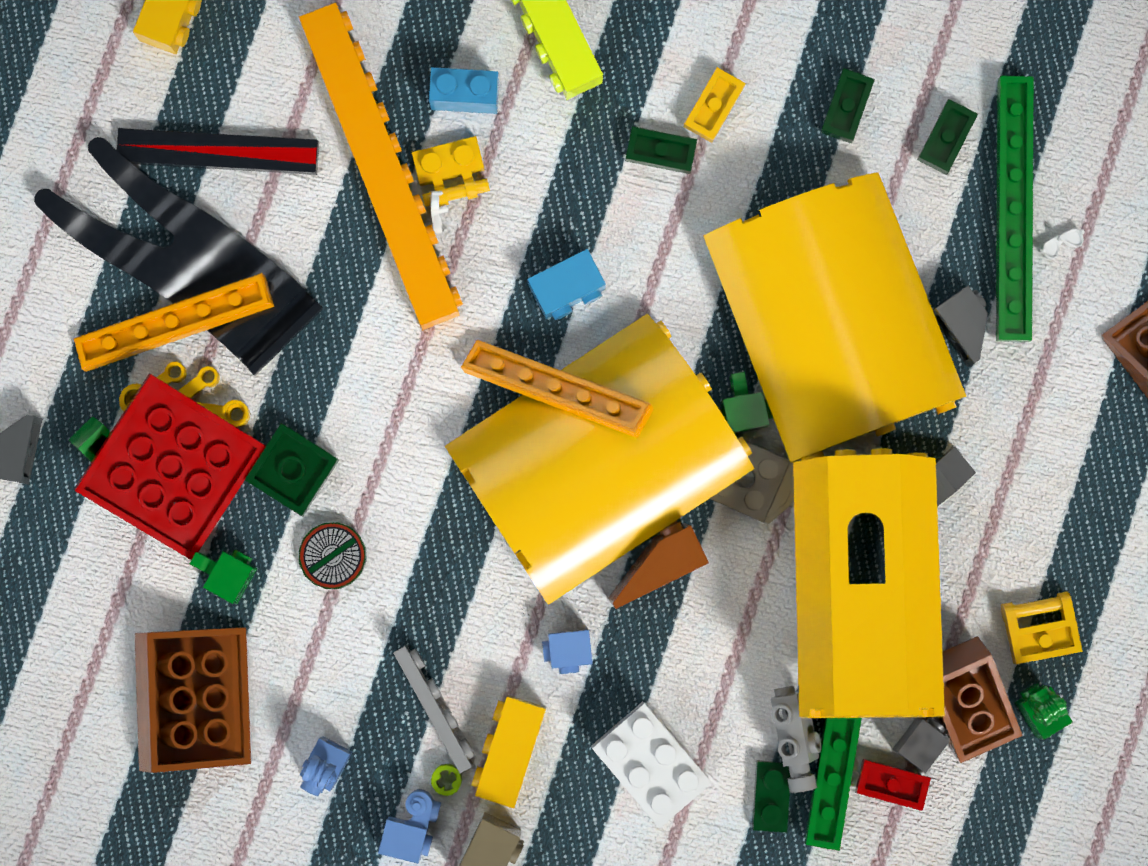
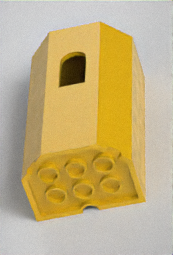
(868, 644)

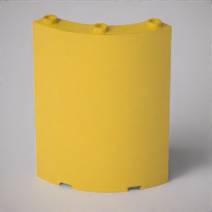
(834, 316)
(587, 494)

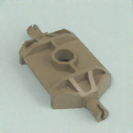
(771, 488)

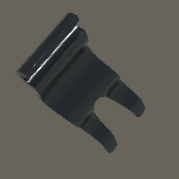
(198, 260)

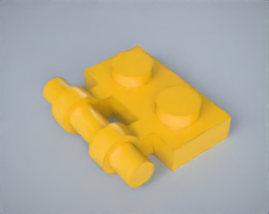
(449, 162)

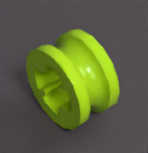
(456, 784)

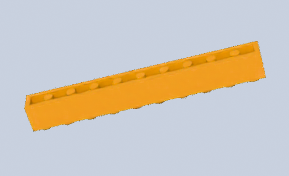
(379, 165)

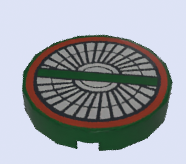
(332, 555)

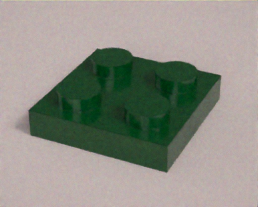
(292, 470)

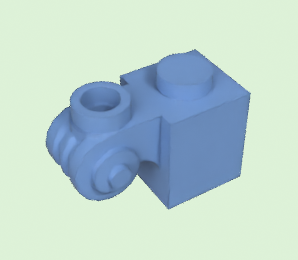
(324, 766)
(409, 837)

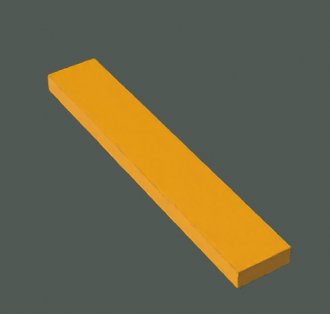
(173, 322)
(557, 388)

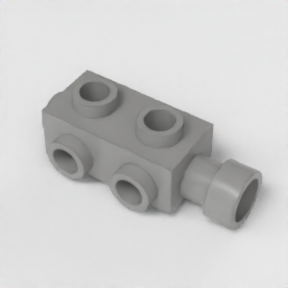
(802, 740)

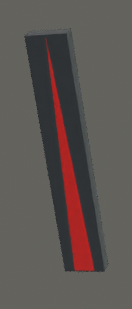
(219, 151)

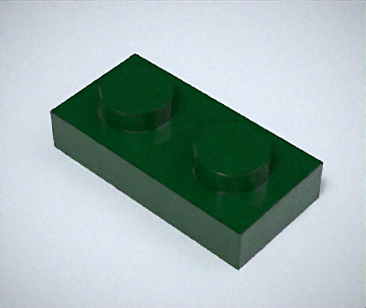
(847, 105)
(947, 136)
(661, 150)
(771, 797)

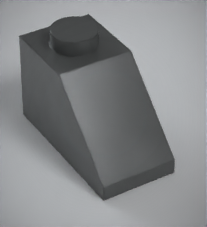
(964, 323)
(19, 448)
(951, 474)

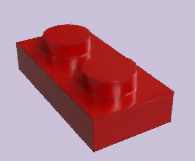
(892, 785)

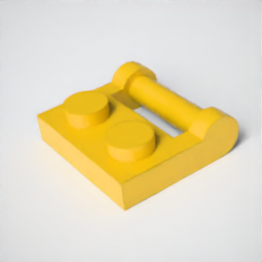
(1044, 639)

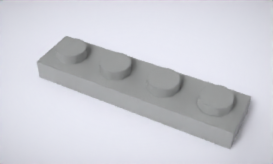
(428, 695)

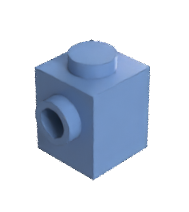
(568, 650)

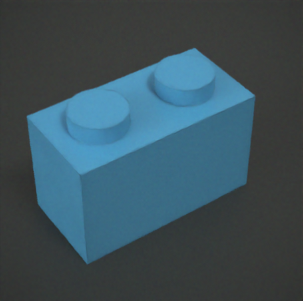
(464, 90)
(567, 285)

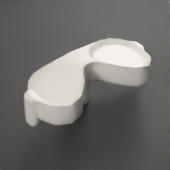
(435, 212)
(1071, 238)

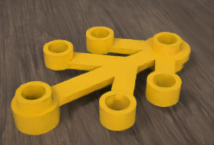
(190, 390)

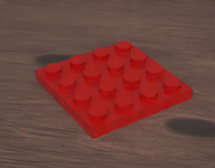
(170, 467)

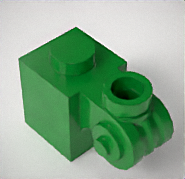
(1043, 710)

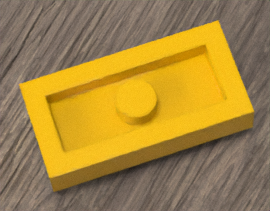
(714, 105)

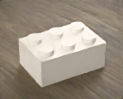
(651, 764)

